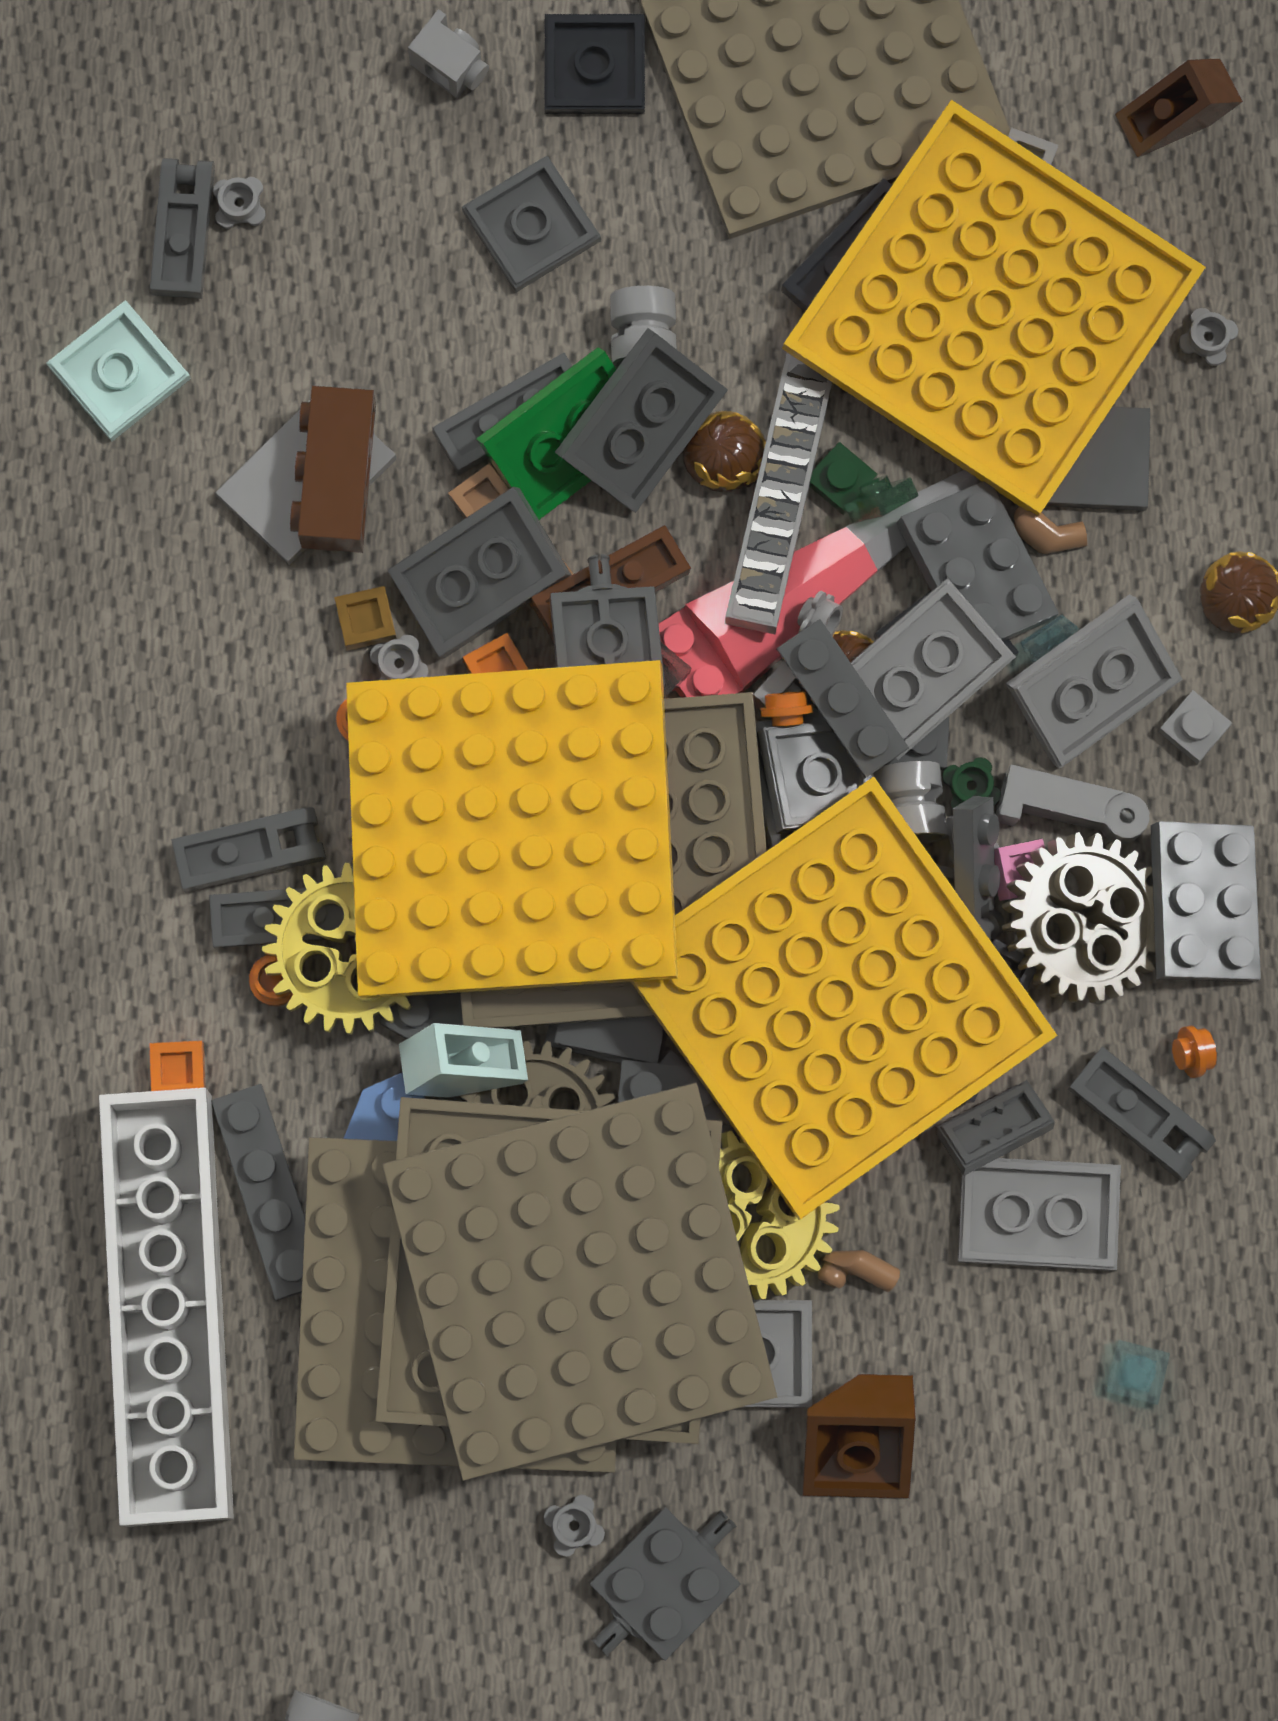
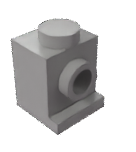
(447, 56)

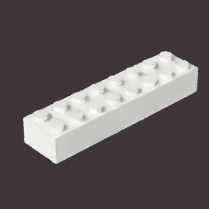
(165, 1307)

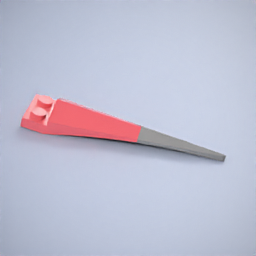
(733, 657)

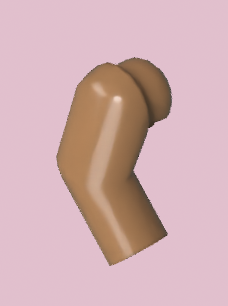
(1045, 535)
(857, 1263)

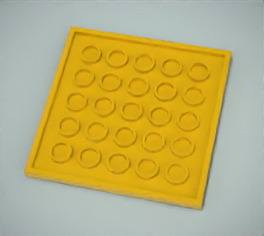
(993, 308)
(511, 830)
(840, 999)

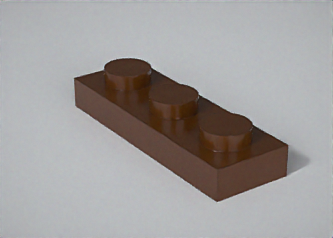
(643, 563)

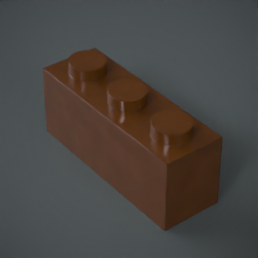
(334, 469)

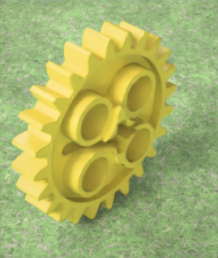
(335, 994)
(793, 1238)

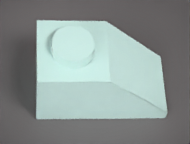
(461, 1060)

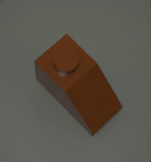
(1179, 105)

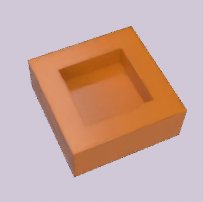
(495, 657)
(177, 1065)

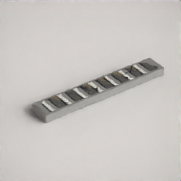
(779, 498)

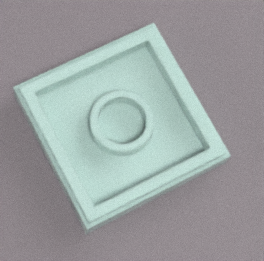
(118, 370)

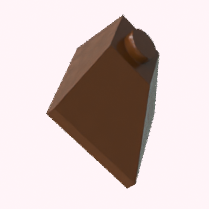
(861, 1439)

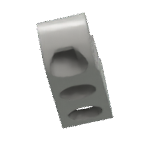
(1071, 803)

